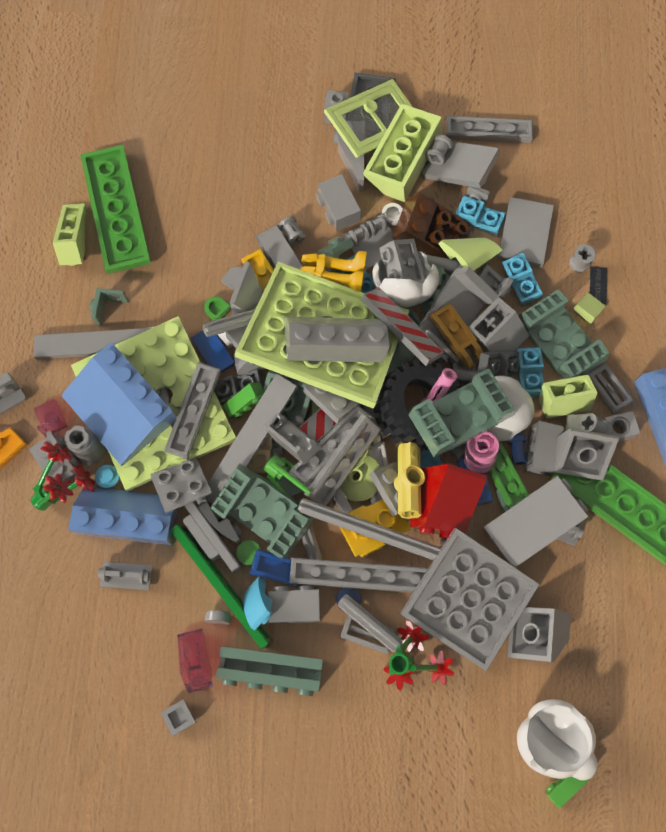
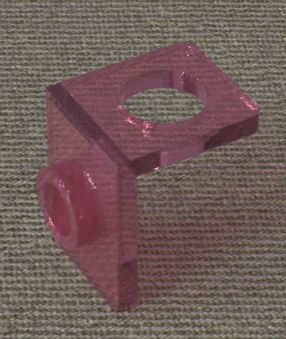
(50, 417)

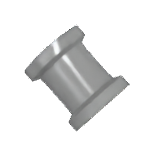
(437, 152)
(291, 231)
(582, 258)

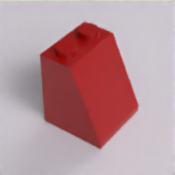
(448, 499)

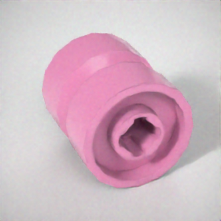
(481, 452)

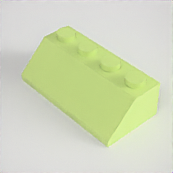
(403, 152)

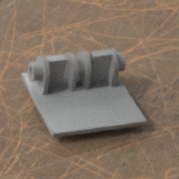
(370, 238)
(181, 485)

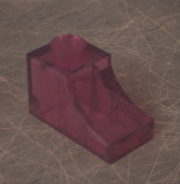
(194, 661)

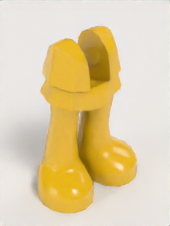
(317, 266)

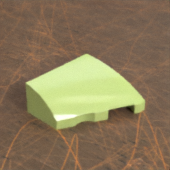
(470, 251)

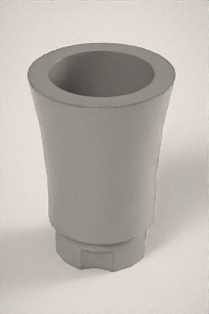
(84, 445)

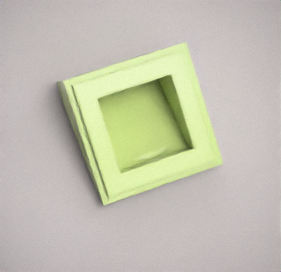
(589, 308)

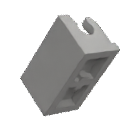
(292, 439)
(542, 448)

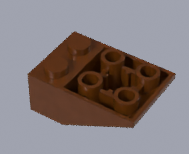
(429, 225)

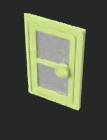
(367, 116)

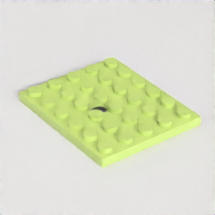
(307, 295)
(167, 361)

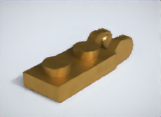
(456, 334)

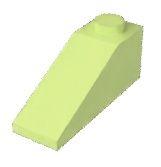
(70, 235)

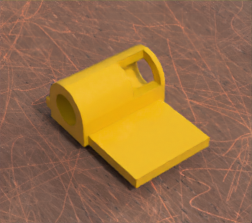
(380, 515)

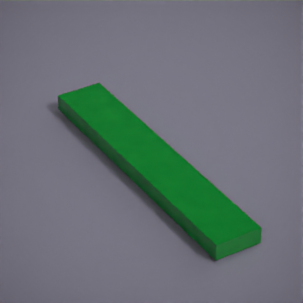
(219, 583)

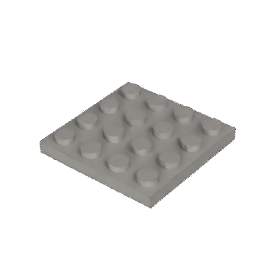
(469, 599)

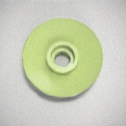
(364, 487)

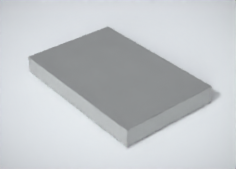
(464, 165)
(526, 230)

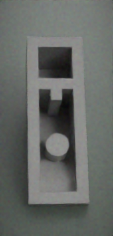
(354, 165)

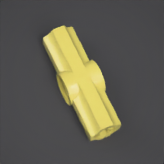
(409, 480)

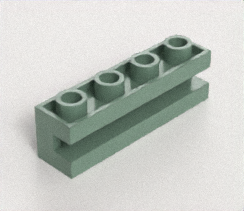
(269, 669)

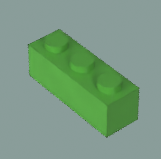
(244, 400)
(563, 790)

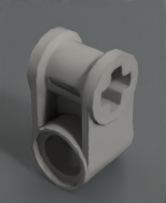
(588, 422)

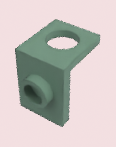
(98, 303)

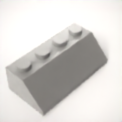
(336, 339)

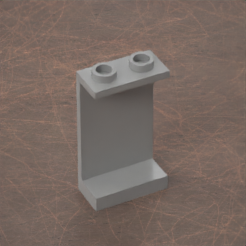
(467, 295)
(536, 521)

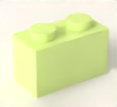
(567, 396)

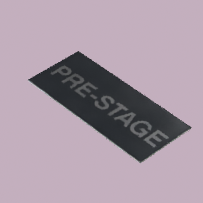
(598, 283)

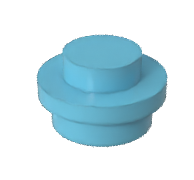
(107, 476)

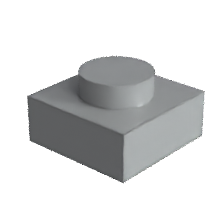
(178, 717)

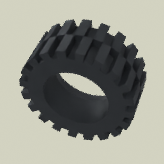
(391, 400)

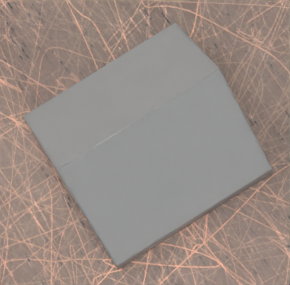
(584, 453)

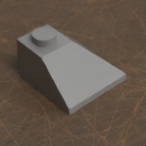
(247, 291)
(539, 634)

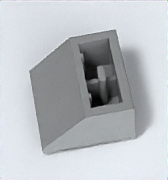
(499, 328)

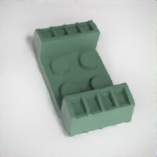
(561, 338)
(462, 413)
(263, 510)

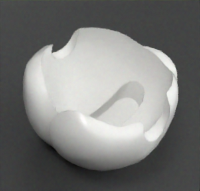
(406, 291)
(523, 405)
(558, 741)

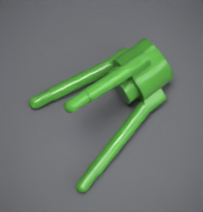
(278, 469)

